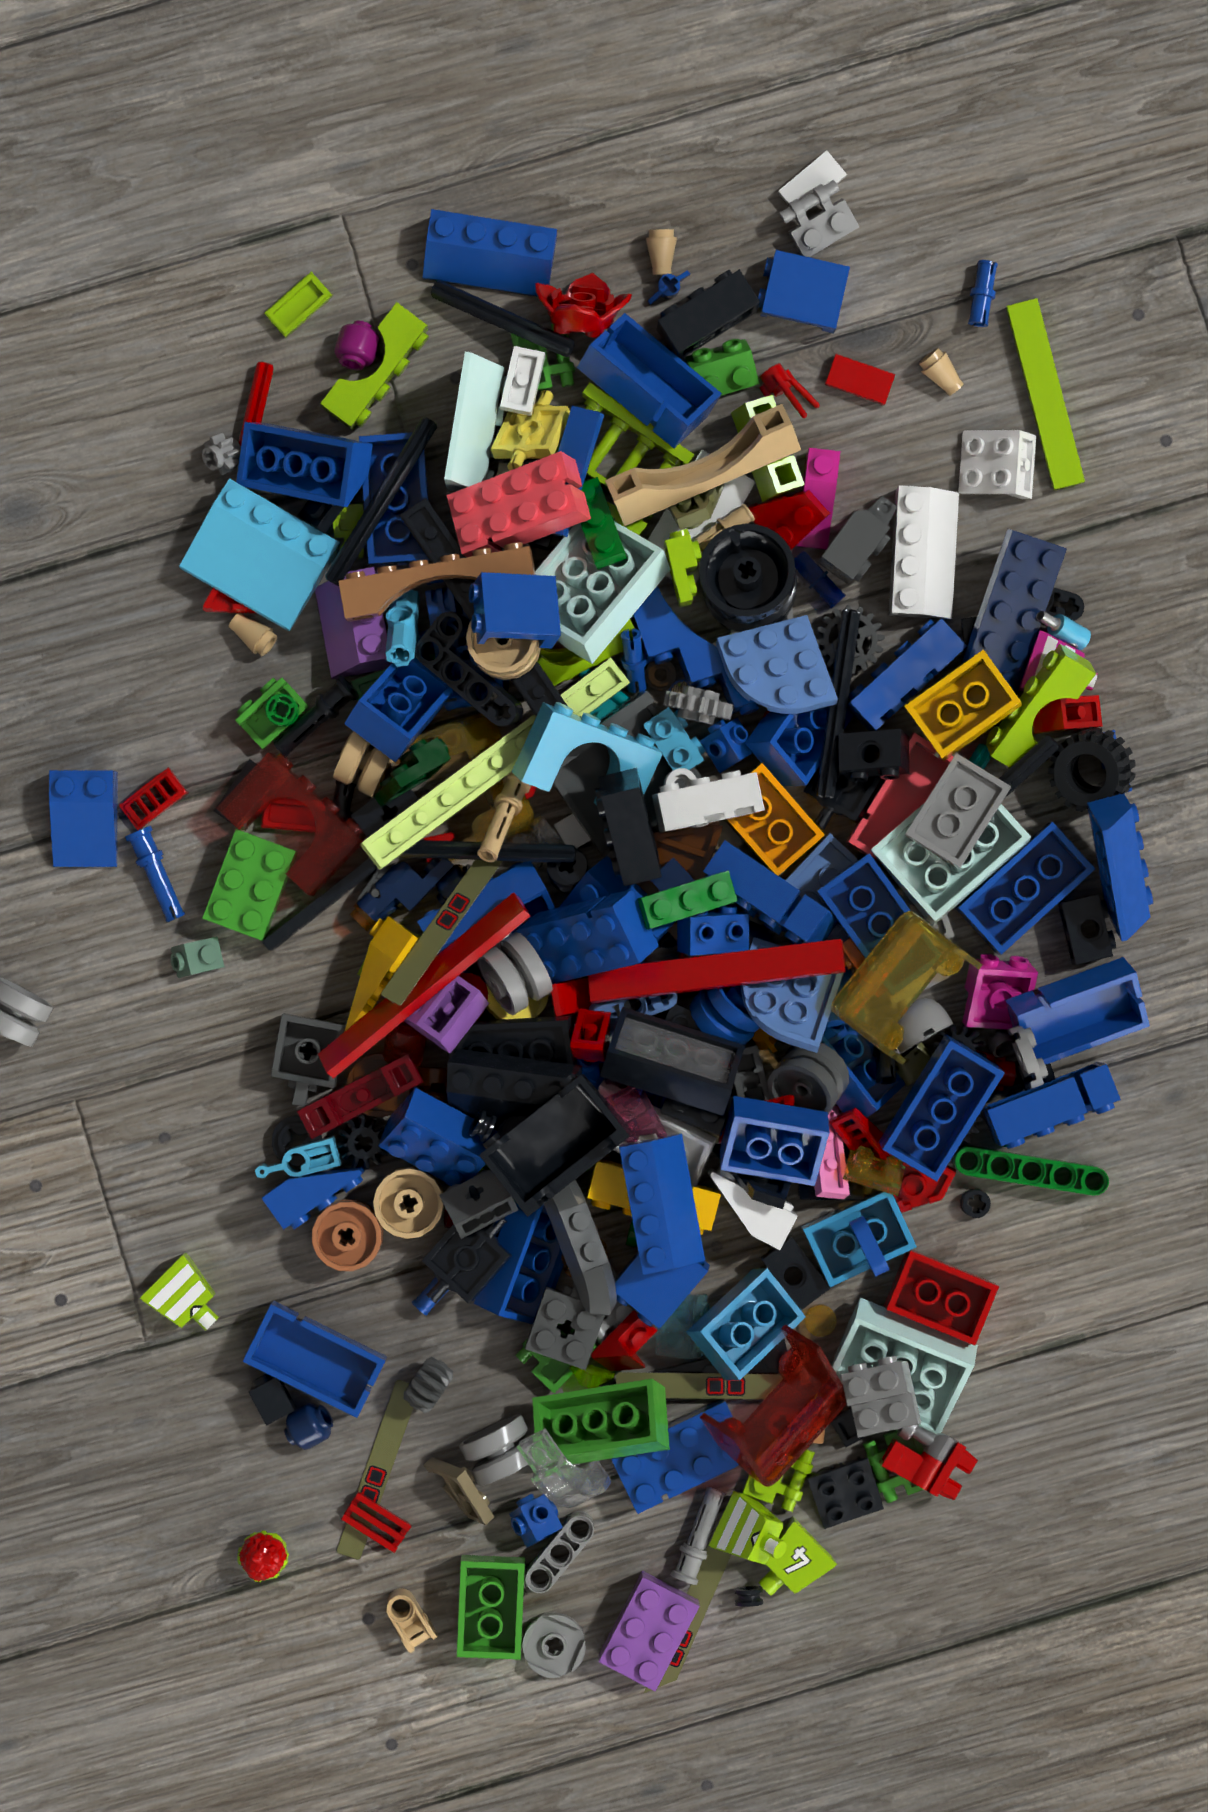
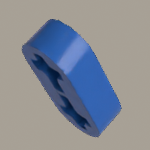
(869, 1246)

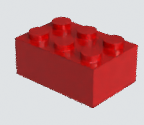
(941, 1296)

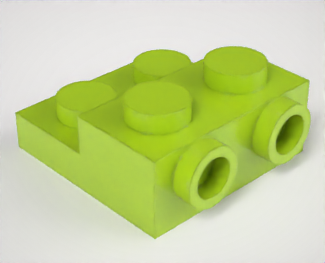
(682, 558)

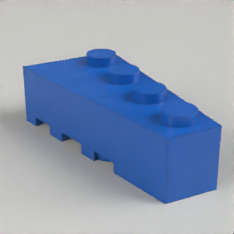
(906, 675)

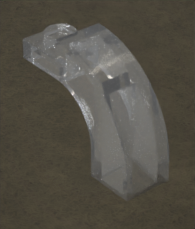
(557, 1477)

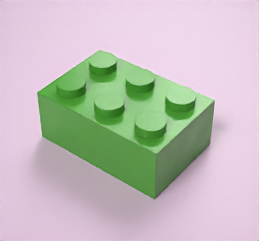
(250, 885)
(490, 1607)

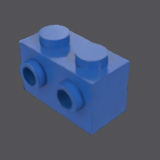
(714, 932)

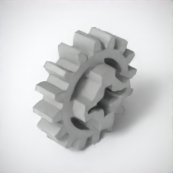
(698, 705)

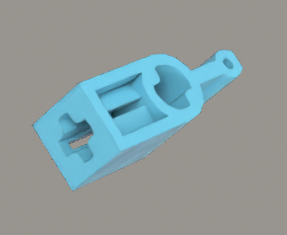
(311, 1164)

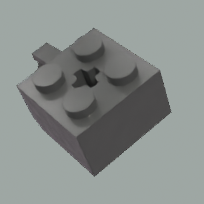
(857, 540)
(292, 1063)
(546, 1336)

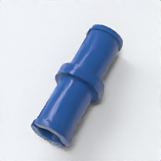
(982, 293)
(634, 660)

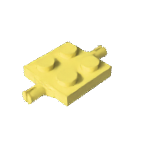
(531, 436)

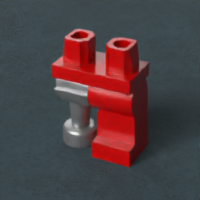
(933, 1466)

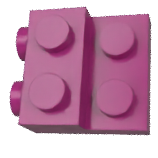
(992, 986)

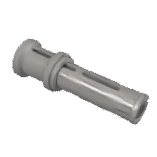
(694, 1550)

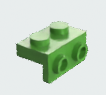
(726, 366)
(254, 717)

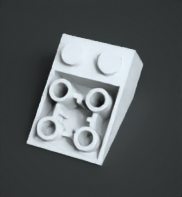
(761, 1220)

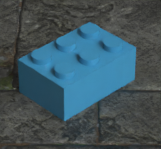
(837, 1246)
(745, 1324)

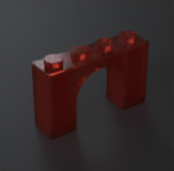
(334, 837)

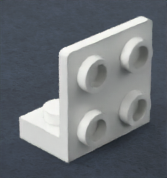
(997, 462)

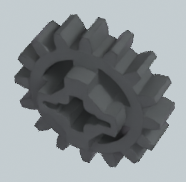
(863, 633)

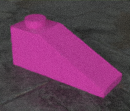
(821, 480)

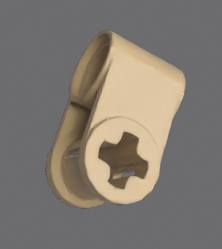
(412, 1625)

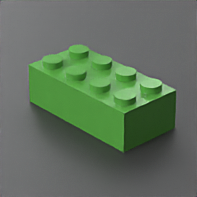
(605, 1420)

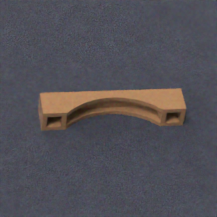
(372, 594)

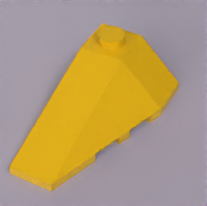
(384, 956)

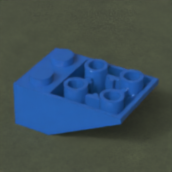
(299, 1195)

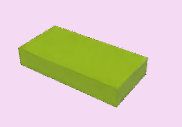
(298, 304)

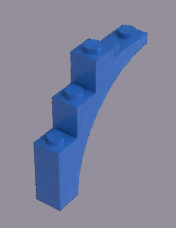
(699, 659)

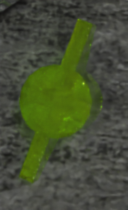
(592, 1376)

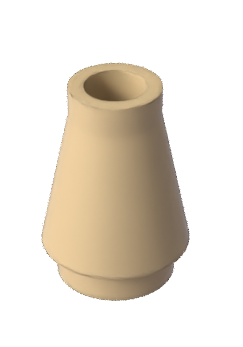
(661, 250)
(941, 371)
(255, 635)

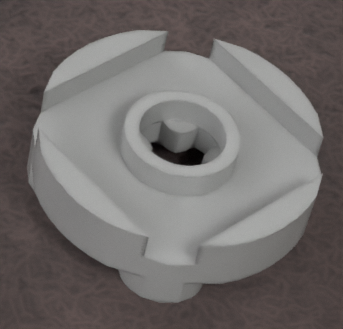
(1026, 1057)
(561, 1661)

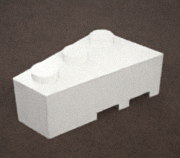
(707, 801)

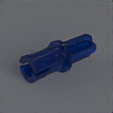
(818, 579)

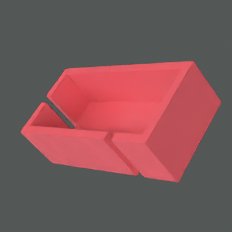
(519, 505)
(900, 796)

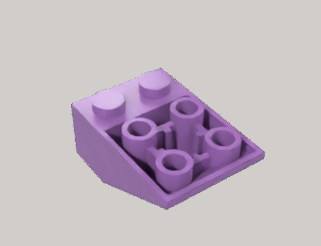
(448, 1013)

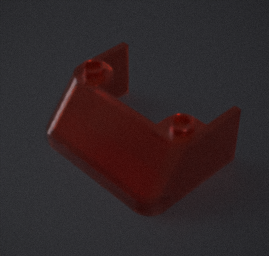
(789, 1415)

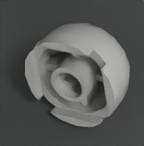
(922, 1022)

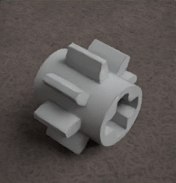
(221, 453)

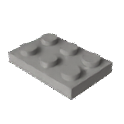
(957, 811)

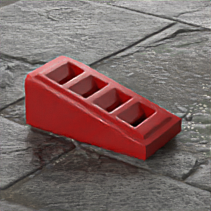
(173, 781)
(867, 1129)

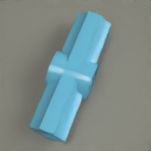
(403, 629)

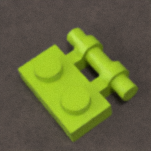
(791, 1492)

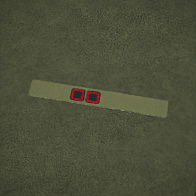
(439, 930)
(708, 1384)
(378, 1467)
(709, 1578)

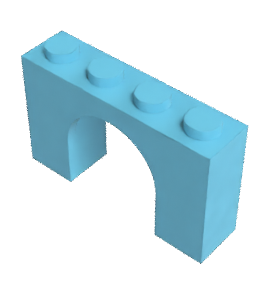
(560, 731)

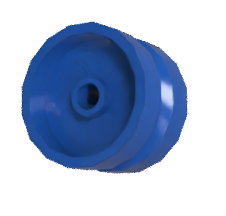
(723, 1014)

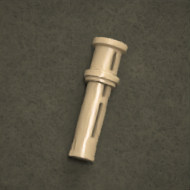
(507, 806)

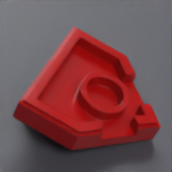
(920, 1189)

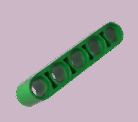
(1045, 1172)

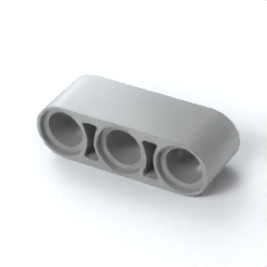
(553, 1566)

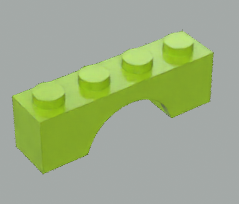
(350, 400)
(564, 664)
(1062, 676)

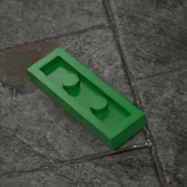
(601, 529)
(687, 899)

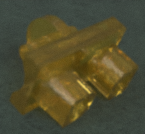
(873, 1171)

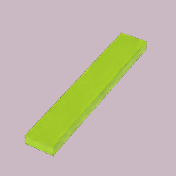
(1045, 394)

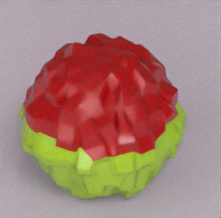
(263, 1555)

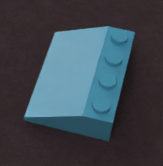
(259, 555)

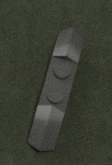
(582, 1250)

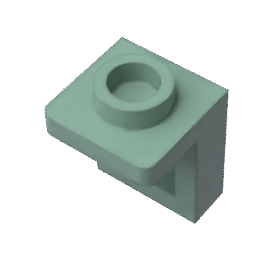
(196, 957)

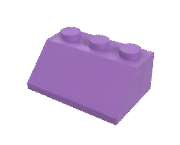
(353, 645)

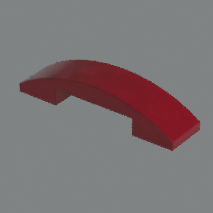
(360, 1096)

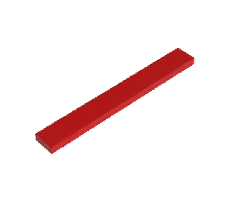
(718, 971)
(441, 972)

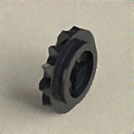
(282, 1136)

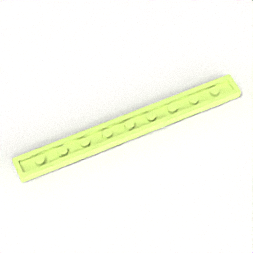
(482, 772)

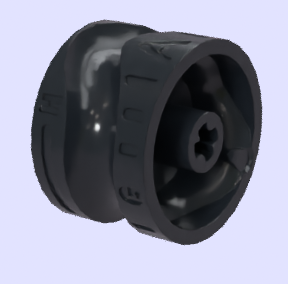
(748, 577)

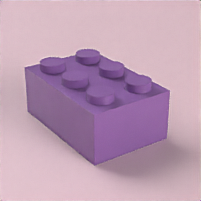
(648, 1631)

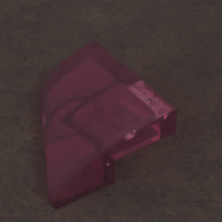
(637, 1112)

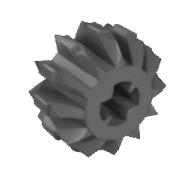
(428, 1385)

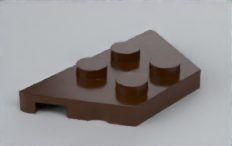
(692, 850)

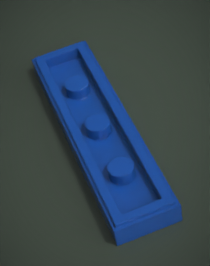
(580, 440)

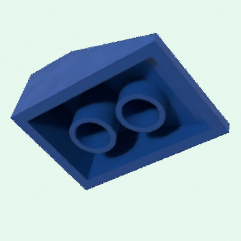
(791, 744)
(83, 817)

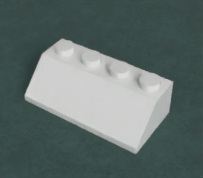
(923, 552)

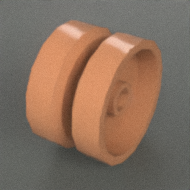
(334, 1248)

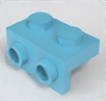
(673, 740)

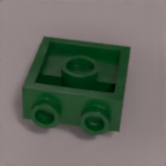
(415, 767)

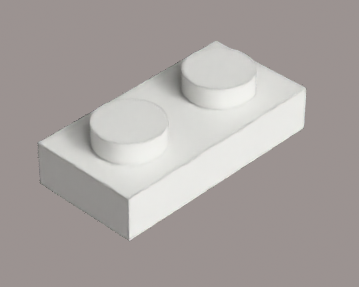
(522, 381)

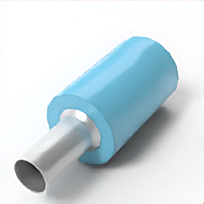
(1065, 629)

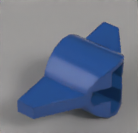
(668, 286)

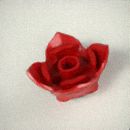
(584, 306)

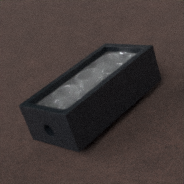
(672, 1061)

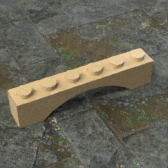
(648, 491)

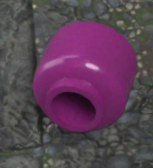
(356, 345)

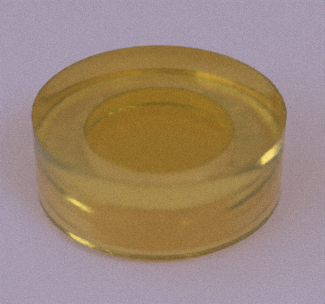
(820, 1320)

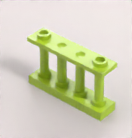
(622, 421)

